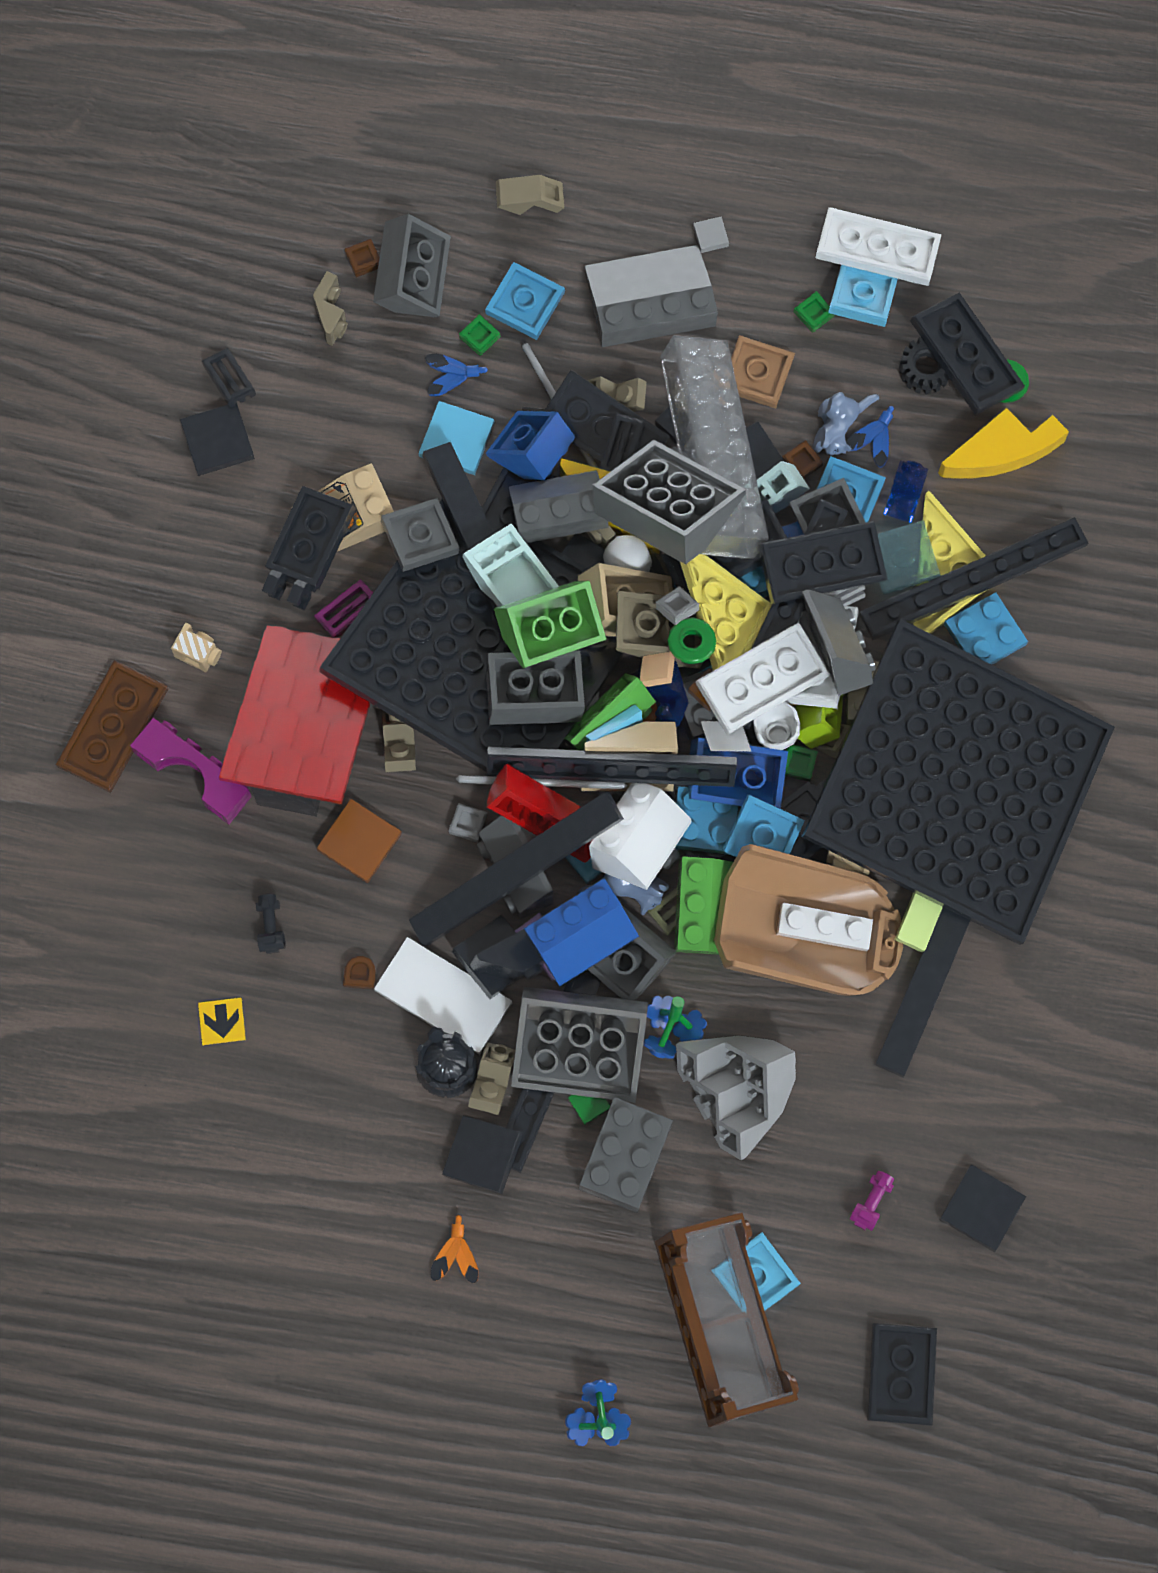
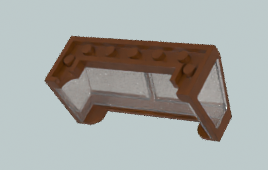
(723, 1320)

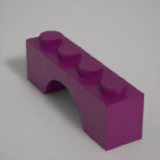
(163, 748)

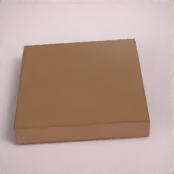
(760, 370)

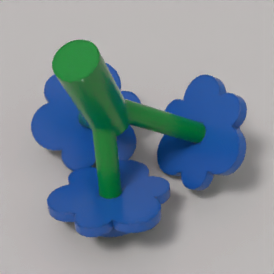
(664, 1013)
(610, 1425)

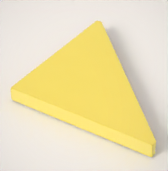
(951, 550)
(727, 606)

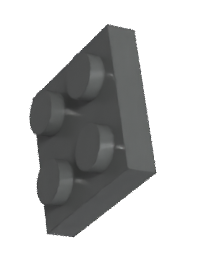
(420, 534)

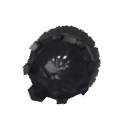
(446, 1064)

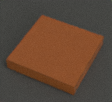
(359, 841)

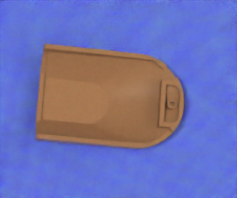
(750, 917)

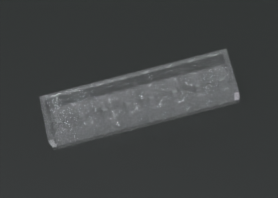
(714, 433)

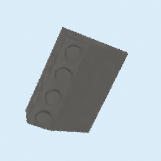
(651, 295)
(667, 500)
(579, 1044)

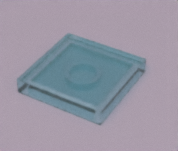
(907, 557)

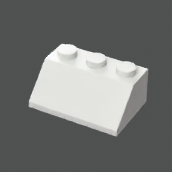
(644, 839)

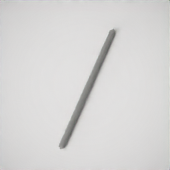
(549, 388)
(549, 782)

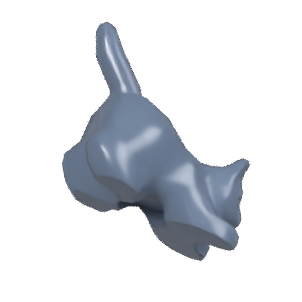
(838, 415)
(647, 899)

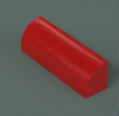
(531, 804)

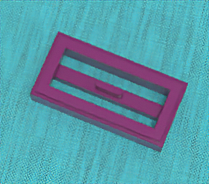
(341, 599)

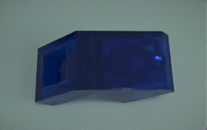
(906, 491)
(671, 697)

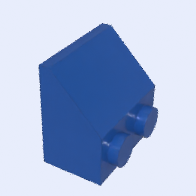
(532, 444)

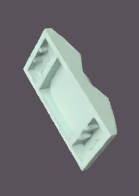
(507, 568)

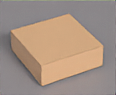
(657, 669)

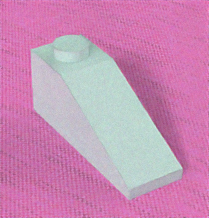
(781, 485)

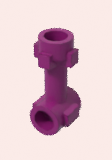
(865, 1215)

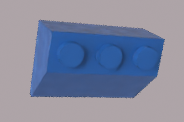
(757, 774)
(581, 932)

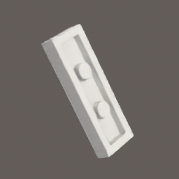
(824, 927)

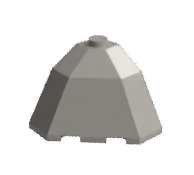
(738, 1086)

